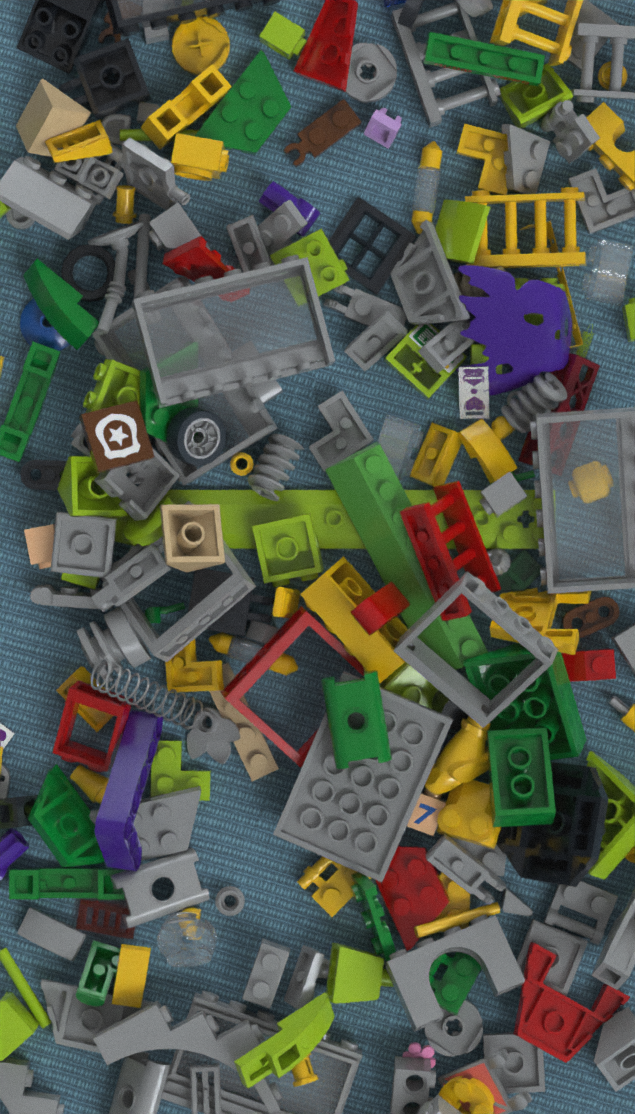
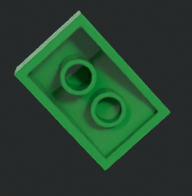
(520, 777)

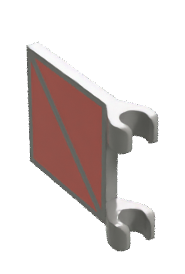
(484, 1071)

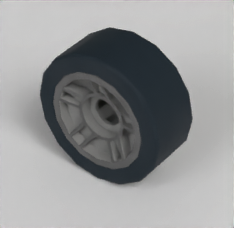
(205, 445)

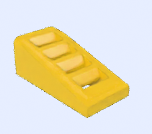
(84, 142)
(285, 602)

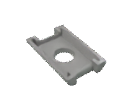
(138, 887)

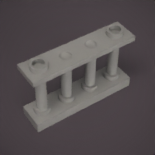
(618, 38)
(426, 80)

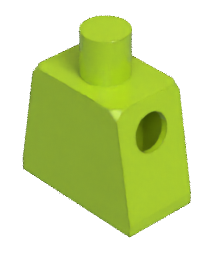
(355, 975)

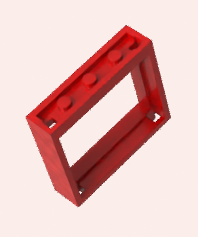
(264, 659)

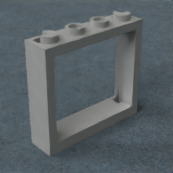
(195, 620)
(448, 679)

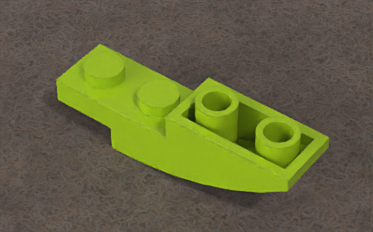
(294, 1041)

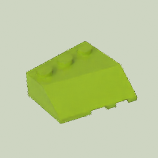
(619, 817)

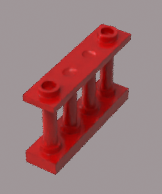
(432, 549)

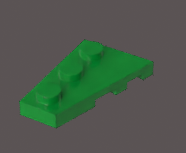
(365, 891)

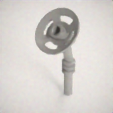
(119, 241)

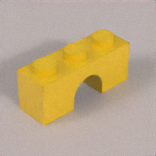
(186, 107)
(609, 129)

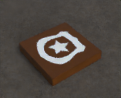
(116, 436)

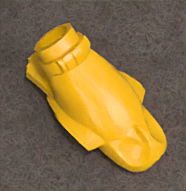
(460, 759)

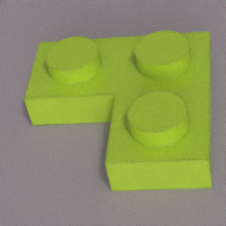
(167, 772)

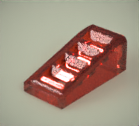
(105, 929)

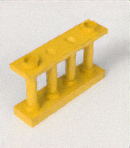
(507, 29)
(540, 254)

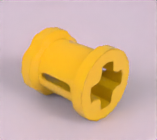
(303, 1072)

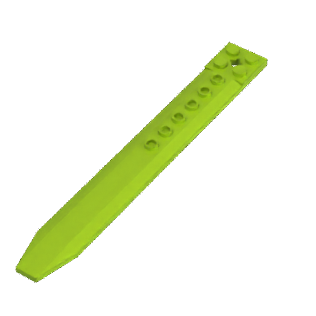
(332, 523)

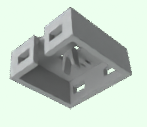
(154, 481)

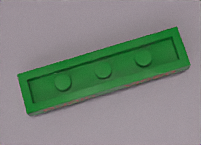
(483, 59)

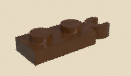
(324, 132)

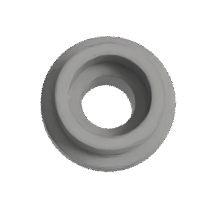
(230, 910)

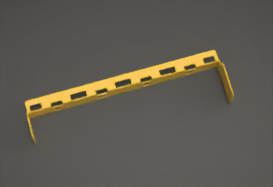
(562, 280)

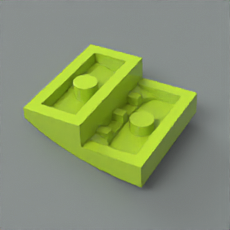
(461, 229)

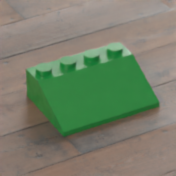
(542, 704)

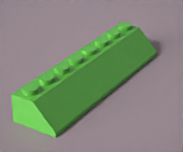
(374, 506)

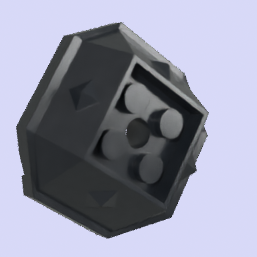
(572, 843)

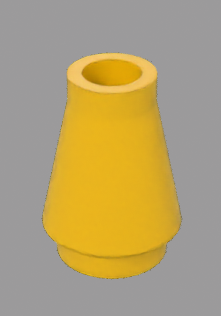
(90, 783)

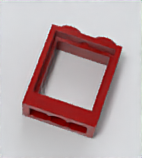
(74, 752)

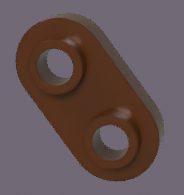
(590, 617)

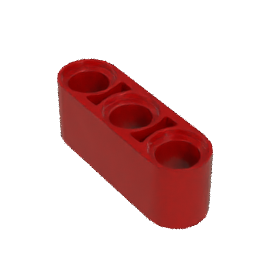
(380, 608)

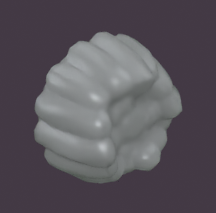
(500, 560)

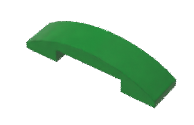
(28, 400)
(63, 883)

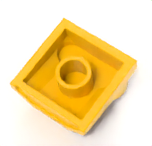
(469, 815)

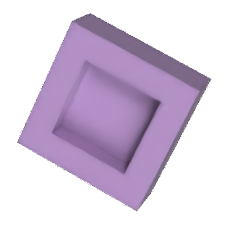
(383, 128)

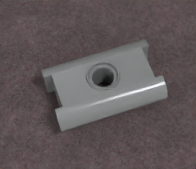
(139, 1085)

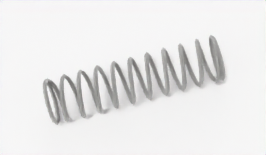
(110, 670)

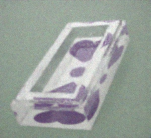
(474, 392)

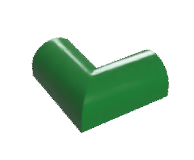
(98, 973)

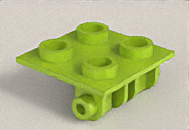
(324, 264)

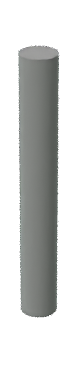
(142, 255)

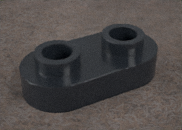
(49, 470)

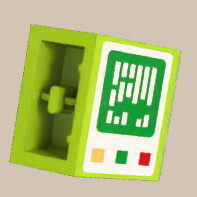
(413, 367)

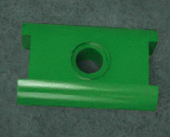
(353, 742)

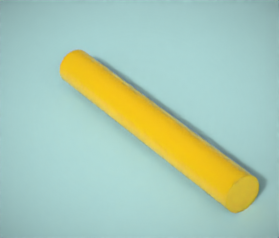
(456, 920)

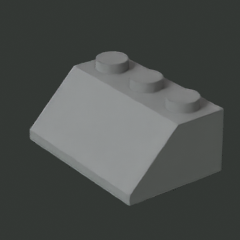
(46, 197)

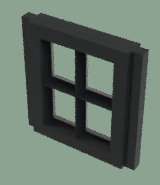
(388, 260)

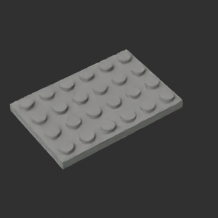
(364, 809)

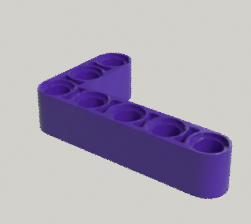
(124, 791)

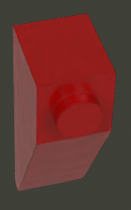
(590, 665)

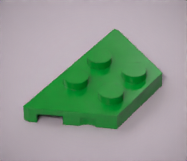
(249, 109)
(155, 418)
(65, 822)

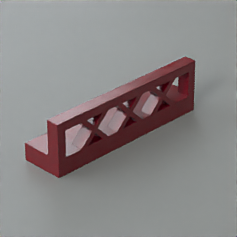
(570, 380)

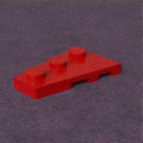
(329, 45)
(196, 261)

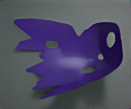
(506, 333)

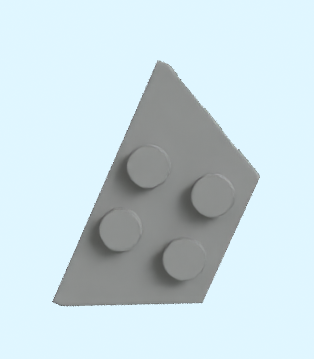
(427, 282)
(165, 822)
(77, 1022)

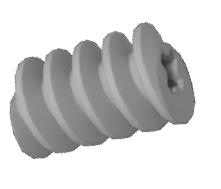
(539, 400)
(273, 464)

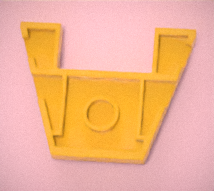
(540, 610)

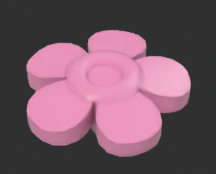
(416, 1051)

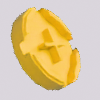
(200, 45)

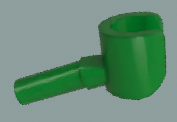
(154, 613)

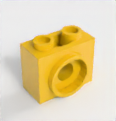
(199, 157)

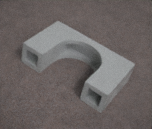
(481, 941)

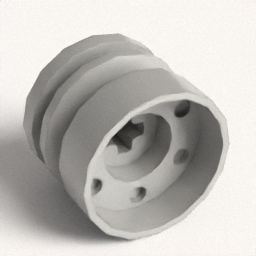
(114, 643)

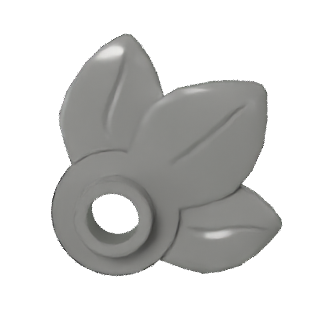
(212, 739)

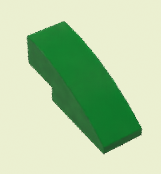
(59, 304)

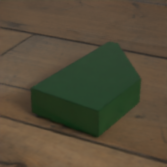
(521, 573)

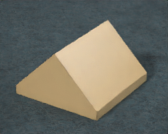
(47, 116)
(192, 536)

